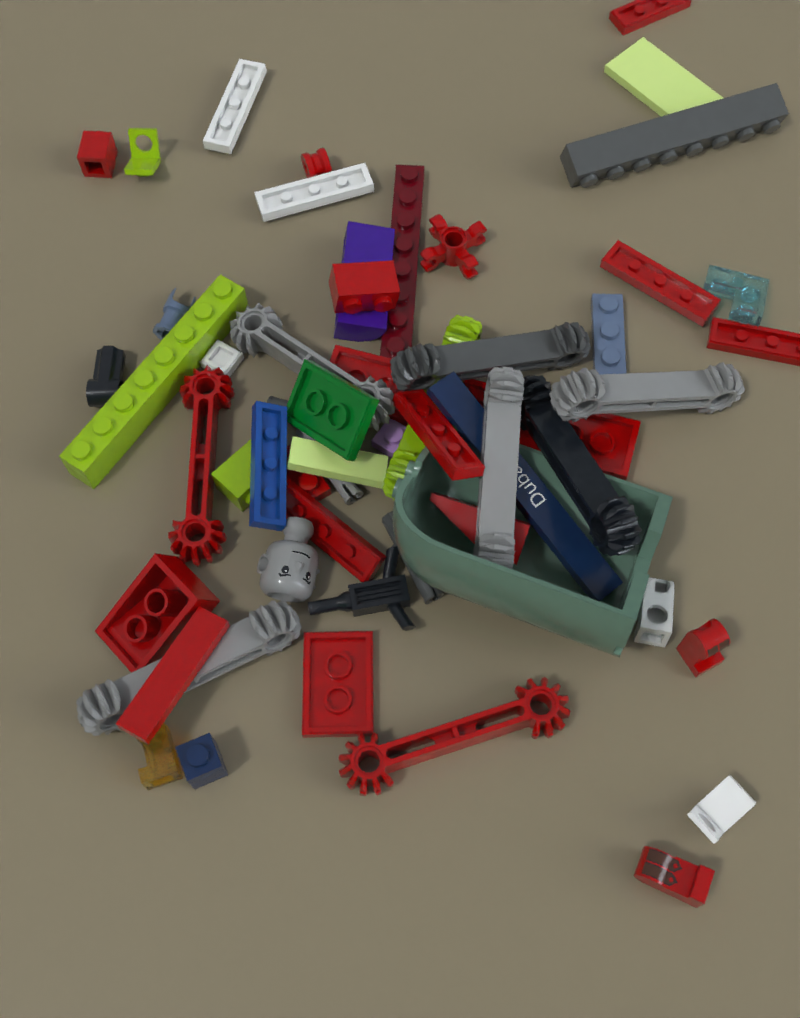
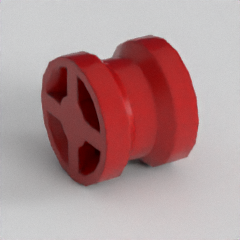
(316, 163)

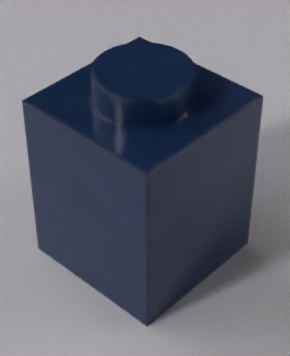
(201, 761)

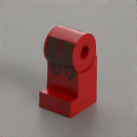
(702, 647)
(674, 876)

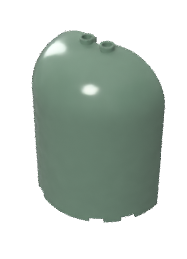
(539, 586)

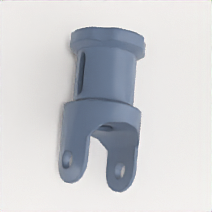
(173, 313)

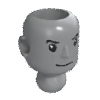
(290, 564)

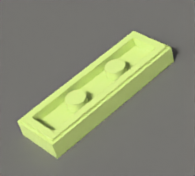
(316, 459)

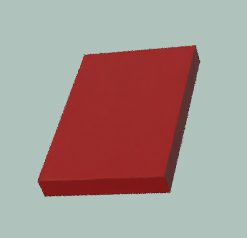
(337, 684)

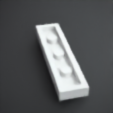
(234, 106)
(314, 192)

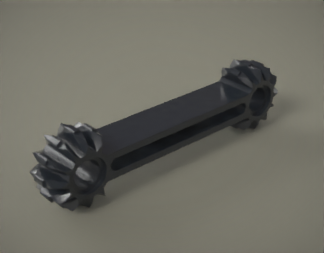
(608, 515)

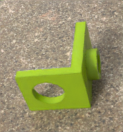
(143, 162)

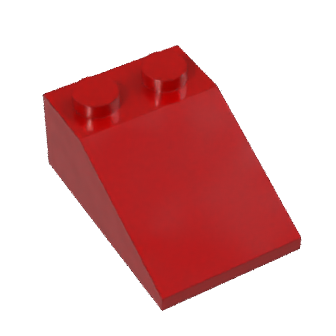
(154, 611)

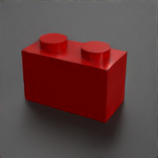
(364, 286)

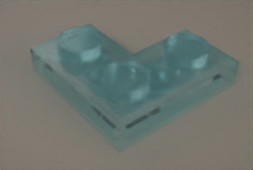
(745, 291)

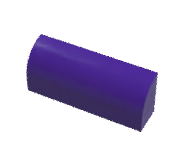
(364, 244)

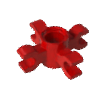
(453, 246)

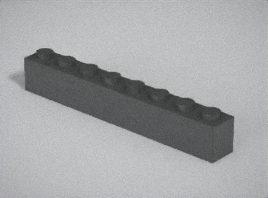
(673, 135)

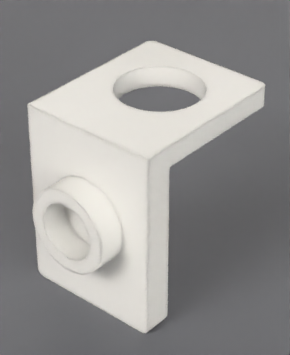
(721, 808)

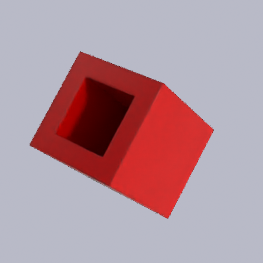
(97, 154)

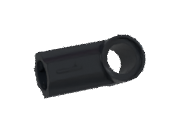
(106, 377)

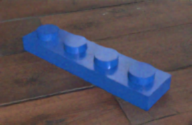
(268, 466)

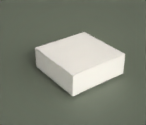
(222, 356)

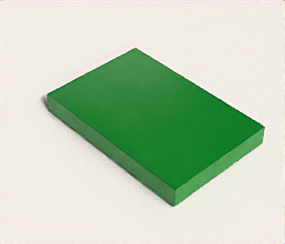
(330, 409)

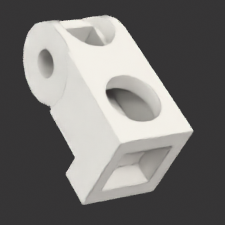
(656, 613)

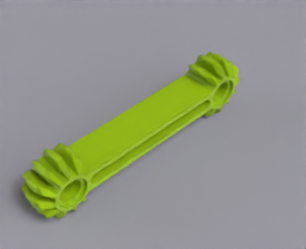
(459, 330)

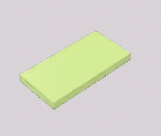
(658, 79)

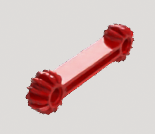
(201, 466)
(454, 736)

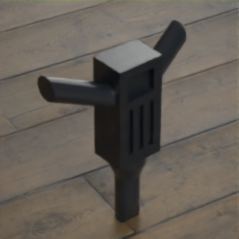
(373, 596)

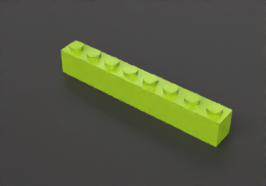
(153, 383)

